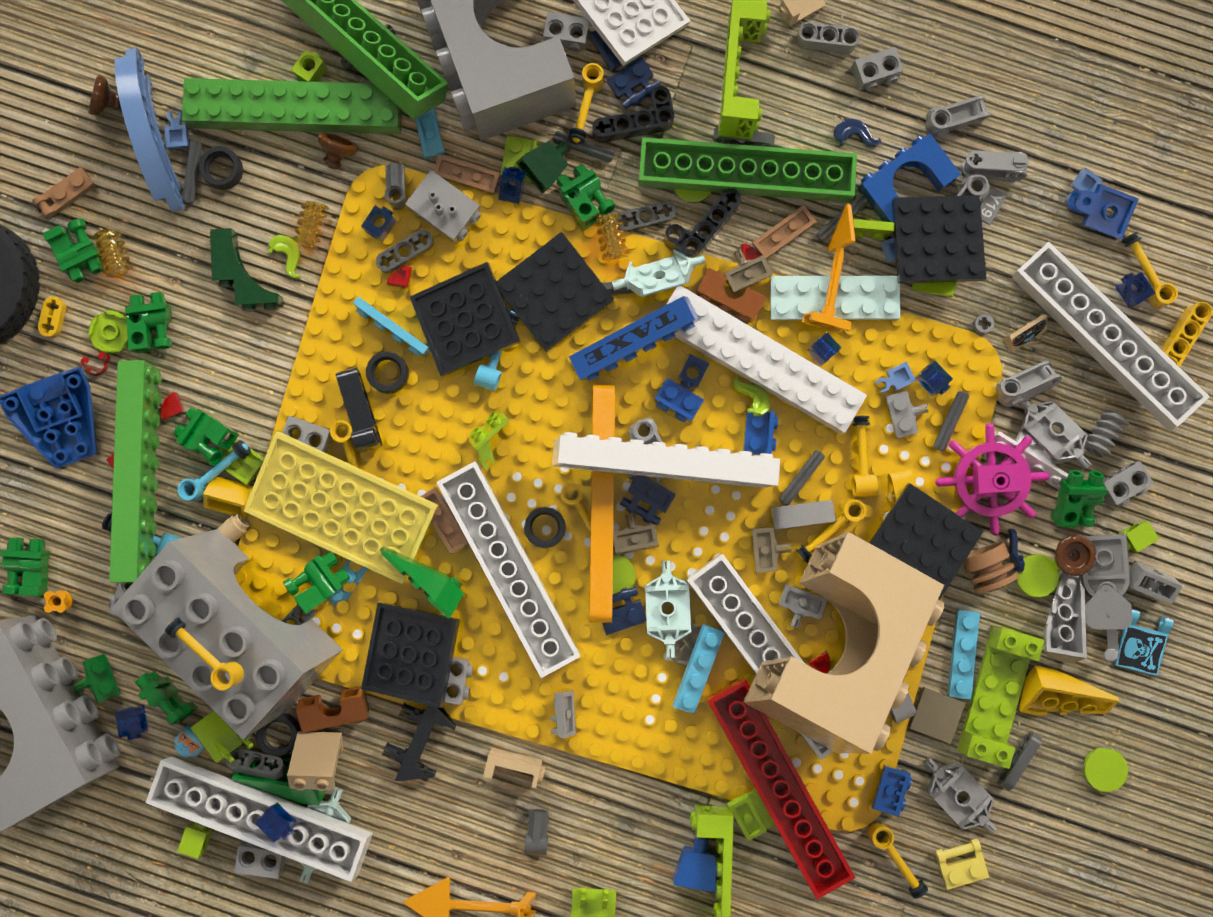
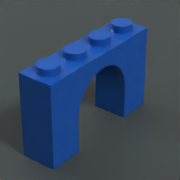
(923, 155)

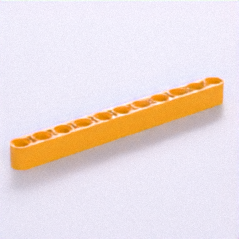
(602, 512)

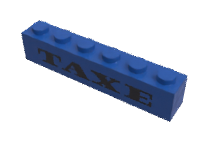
(634, 338)

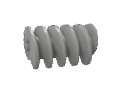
(1104, 433)

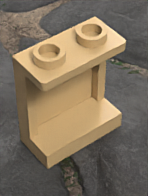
(314, 760)
(514, 762)

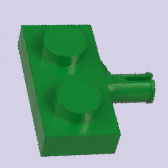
(98, 678)

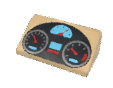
(1026, 333)

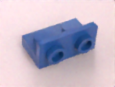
(678, 400)
(759, 433)
(892, 790)

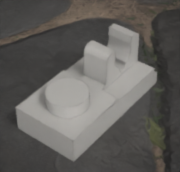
(565, 714)

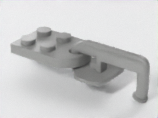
(1108, 607)

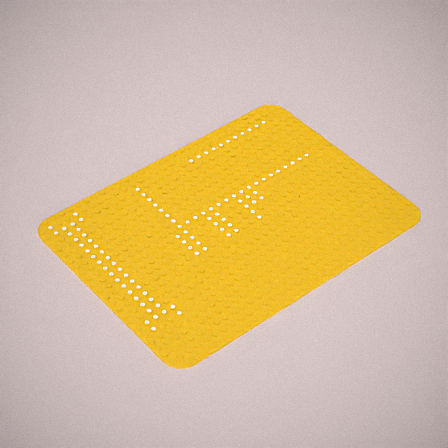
(621, 678)

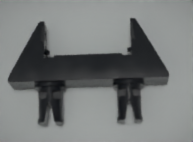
(409, 758)

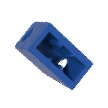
(696, 867)

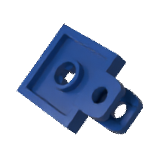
(1094, 208)

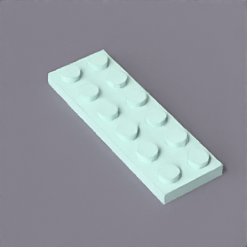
(855, 300)

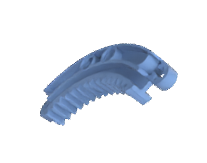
(140, 119)

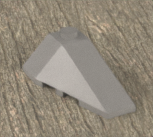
(1066, 622)

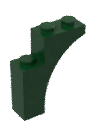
(229, 270)

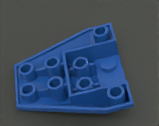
(55, 416)

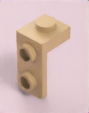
(796, 10)

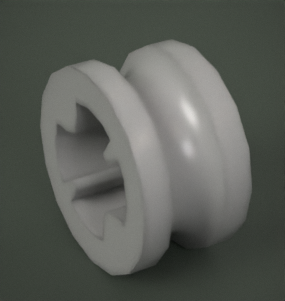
(988, 320)

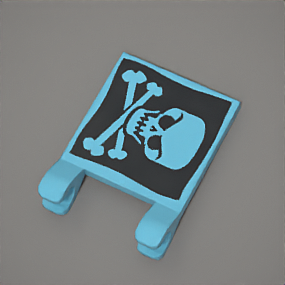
(1142, 647)

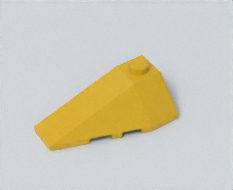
(1054, 691)

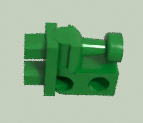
(577, 196)
(71, 256)
(142, 318)
(200, 430)
(1078, 493)
(31, 562)
(323, 583)
(164, 695)

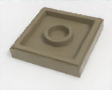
(937, 715)

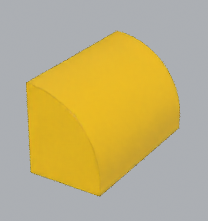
(226, 496)

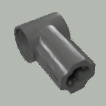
(395, 185)
(537, 837)

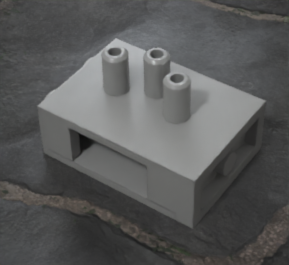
(444, 207)

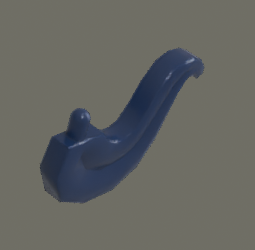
(854, 127)
(1013, 551)

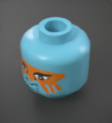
(187, 743)

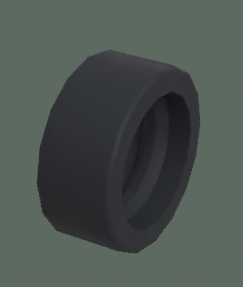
(213, 153)
(370, 372)
(544, 543)
(275, 751)

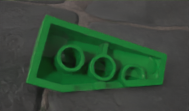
(438, 586)
(280, 786)

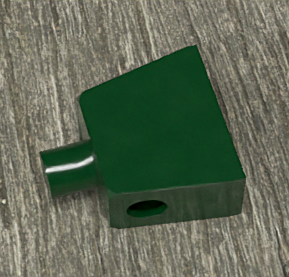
(544, 164)

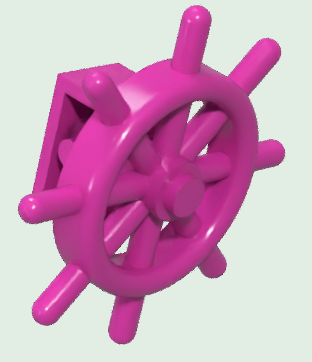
(1008, 478)

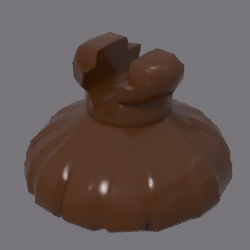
(102, 97)
(336, 149)
(1082, 555)

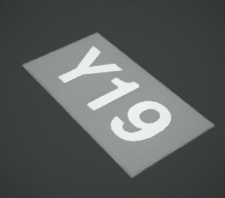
(991, 205)

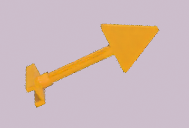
(842, 237)
(436, 902)

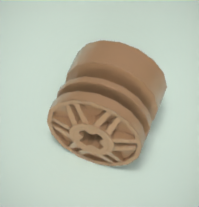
(990, 569)

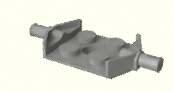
(1062, 446)
(947, 783)

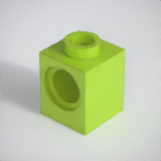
(306, 59)
(1139, 536)
(195, 840)

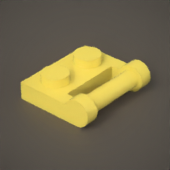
(964, 870)

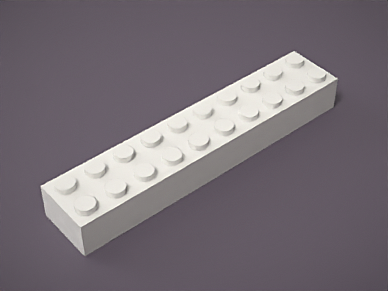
(1110, 337)
(770, 365)
(665, 462)
(508, 569)
(743, 620)
(236, 807)

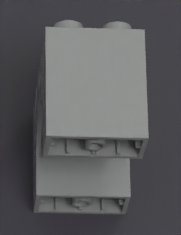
(495, 83)
(198, 584)
(52, 725)

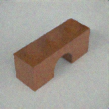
(745, 307)
(315, 715)

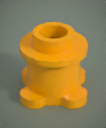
(53, 603)

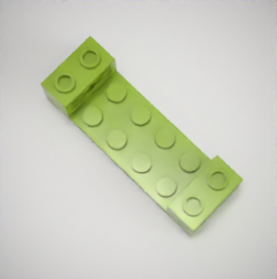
(746, 23)
(997, 695)
(718, 824)

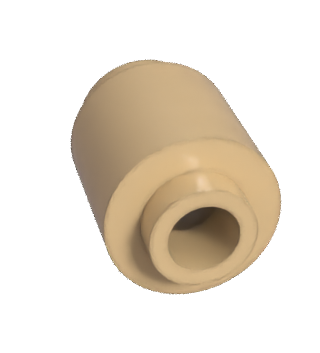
(234, 527)

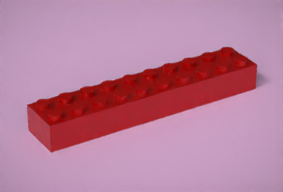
(781, 790)

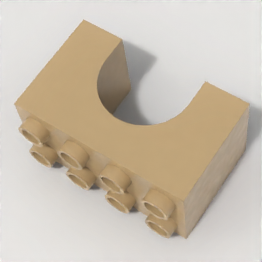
(884, 618)

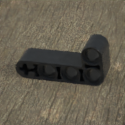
(631, 120)
(706, 224)
(361, 417)

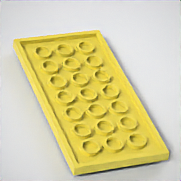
(338, 506)

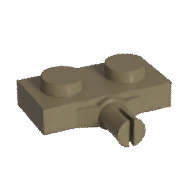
(747, 272)
(634, 537)
(766, 549)

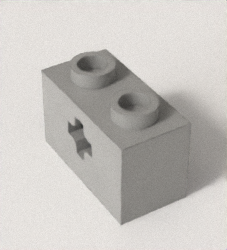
(1154, 582)

